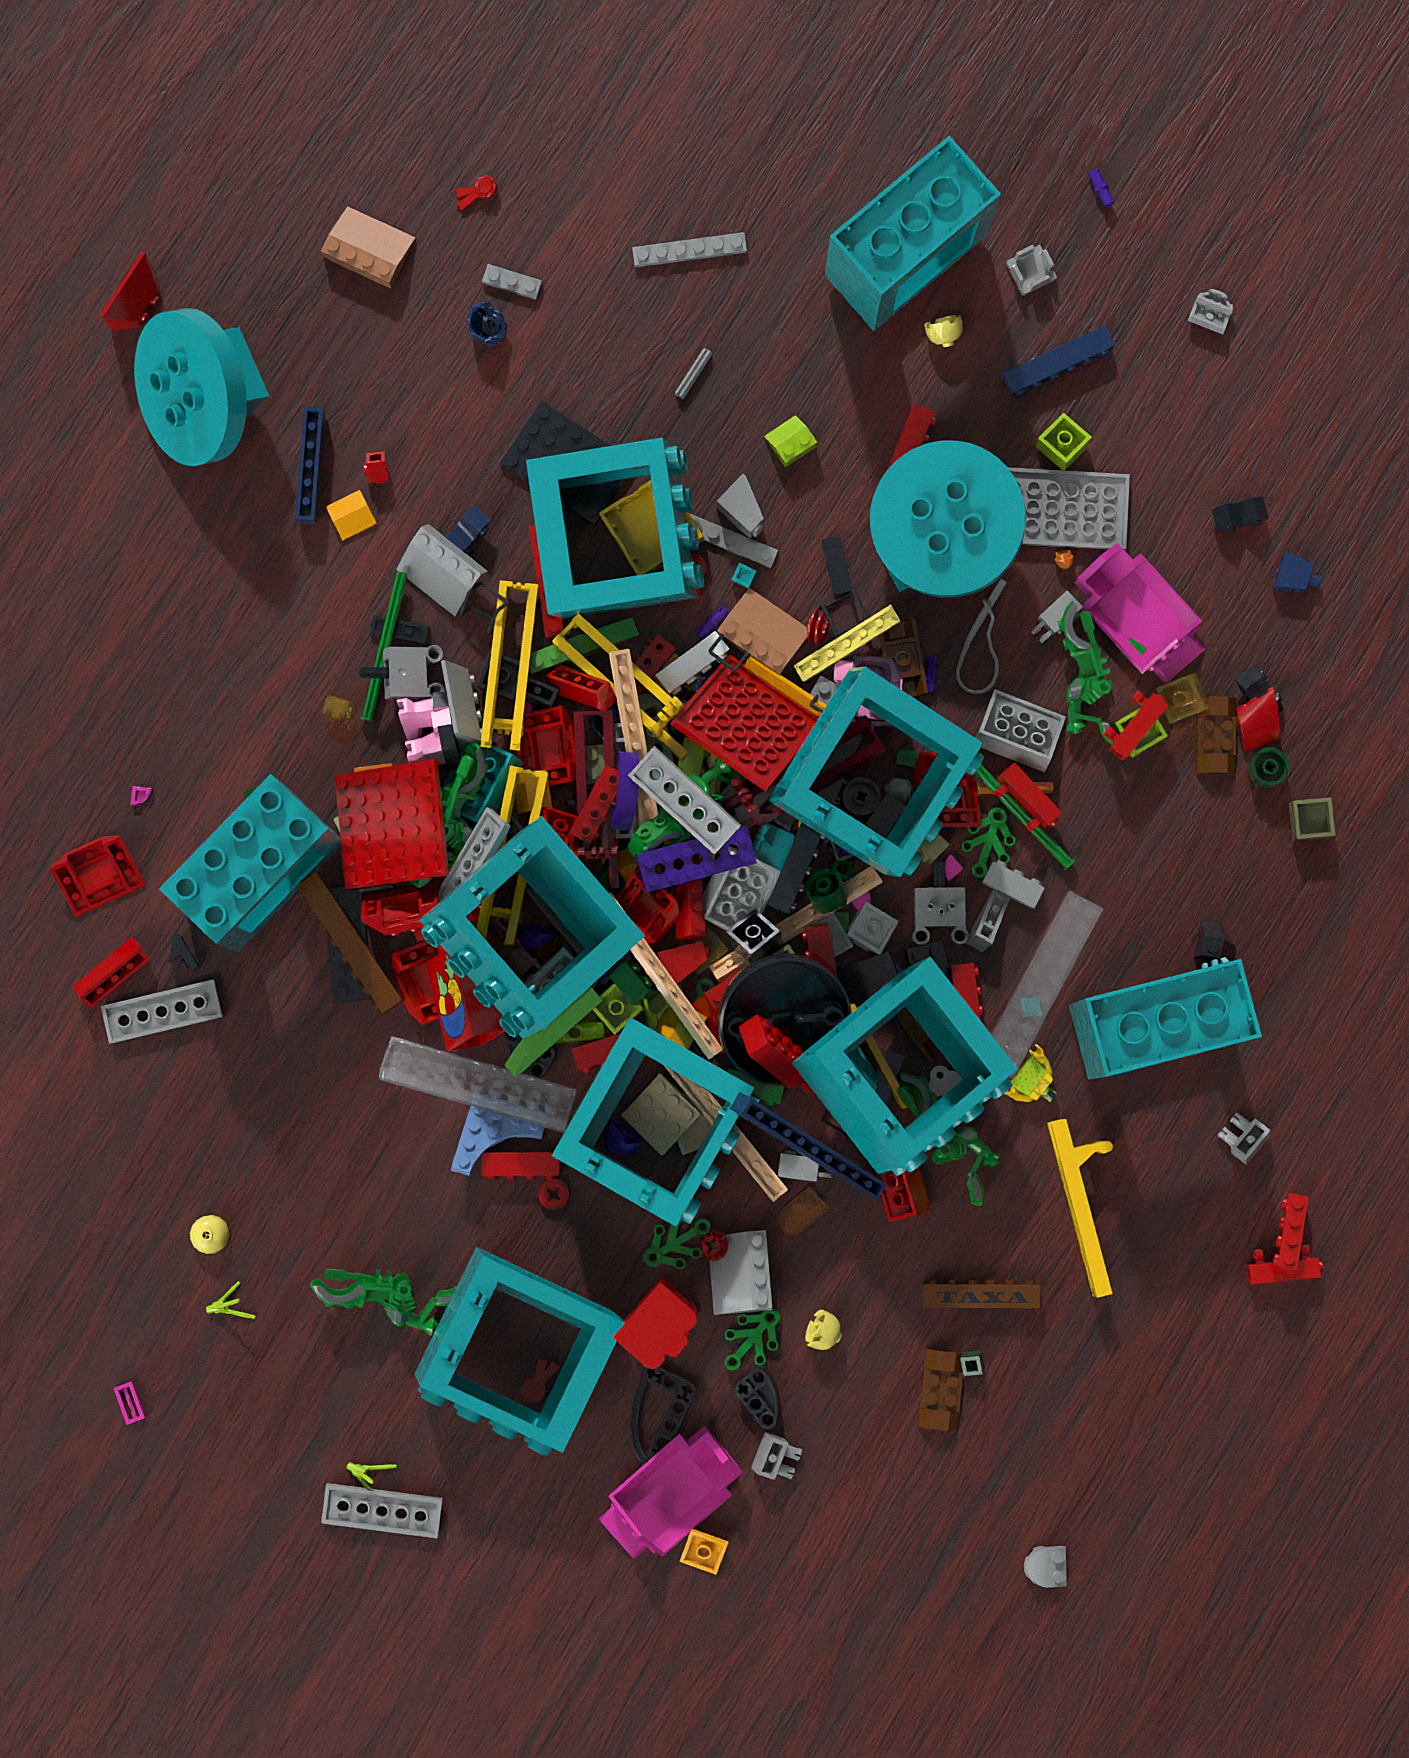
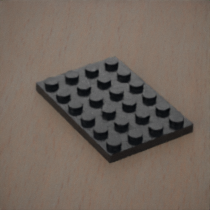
(555, 434)

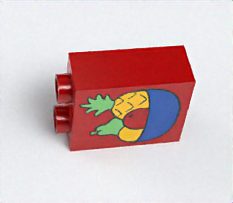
(461, 1015)

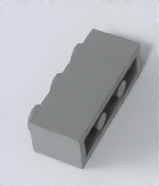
(1013, 884)

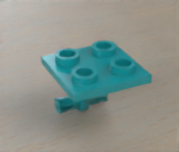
(772, 845)

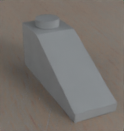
(988, 921)

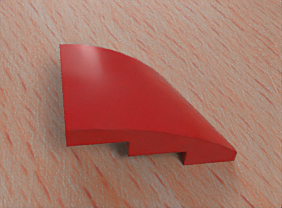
(1259, 721)

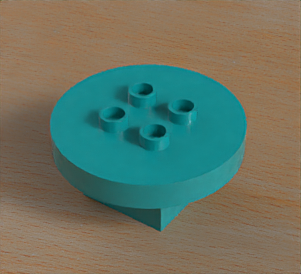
(195, 385)
(948, 519)

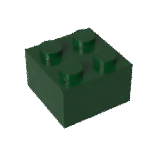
(634, 983)

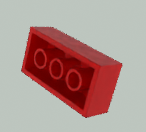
(772, 1050)

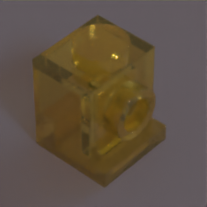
(337, 707)

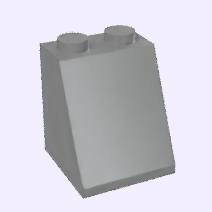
(741, 508)

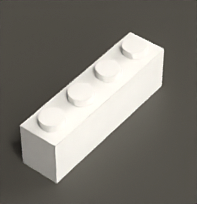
(689, 665)

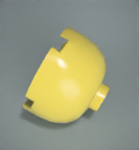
(945, 330)
(218, 1234)
(824, 1331)

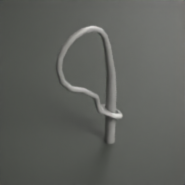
(988, 604)

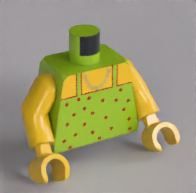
(1033, 1079)

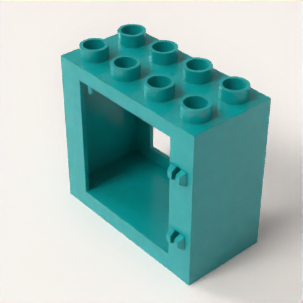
(911, 233)
(671, 501)
(938, 788)
(251, 865)
(573, 898)
(1165, 1019)
(954, 1032)
(604, 1095)
(574, 1383)

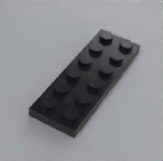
(344, 985)

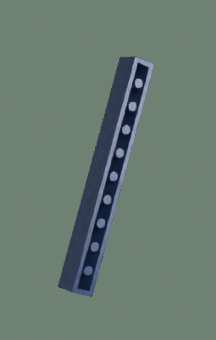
(808, 1146)

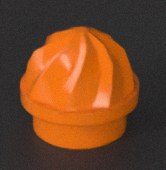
(1064, 559)

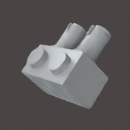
(1249, 1142)
(770, 1455)

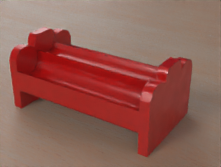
(658, 1325)

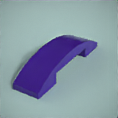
(626, 792)

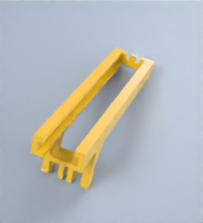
(672, 705)
(517, 724)
(515, 914)
(1069, 1161)

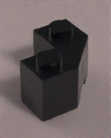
(1241, 514)

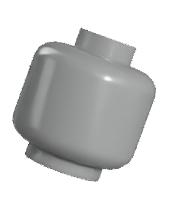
(900, 789)

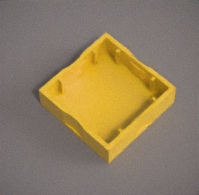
(636, 531)

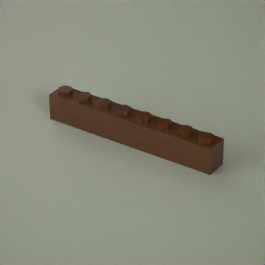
(350, 943)

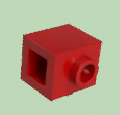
(376, 467)

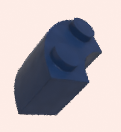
(469, 529)

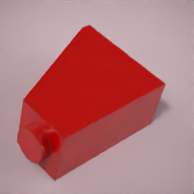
(684, 960)

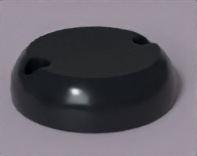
(789, 993)

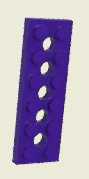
(689, 870)

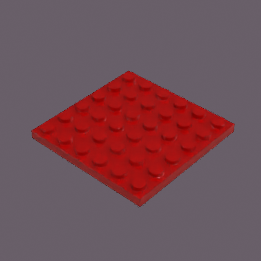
(746, 723)
(391, 824)

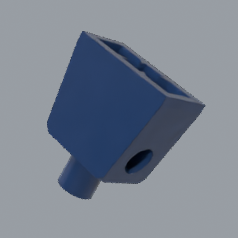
(1294, 574)

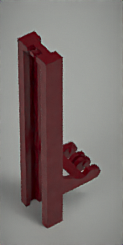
(749, 790)
(583, 850)

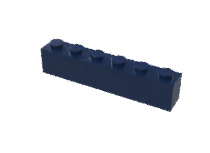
(1057, 361)
(310, 465)

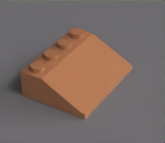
(367, 247)
(763, 631)

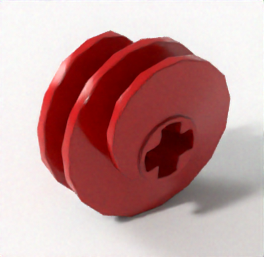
(816, 628)

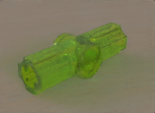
(587, 1032)

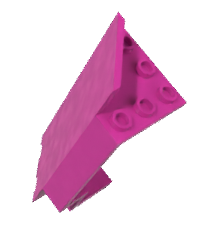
(1137, 602)
(671, 1494)

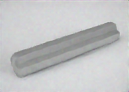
(693, 373)

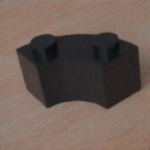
(1254, 684)

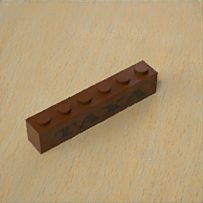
(980, 1295)

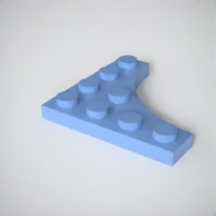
(486, 1130)

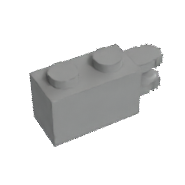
(1053, 614)
(799, 1167)

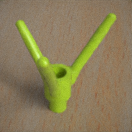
(653, 1018)
(222, 1305)
(361, 1472)

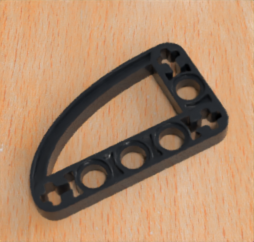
(671, 1414)

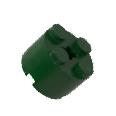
(1271, 757)
(826, 890)

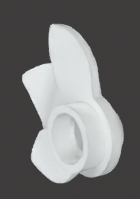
(943, 1085)

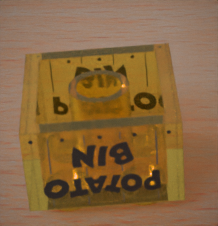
(1184, 698)

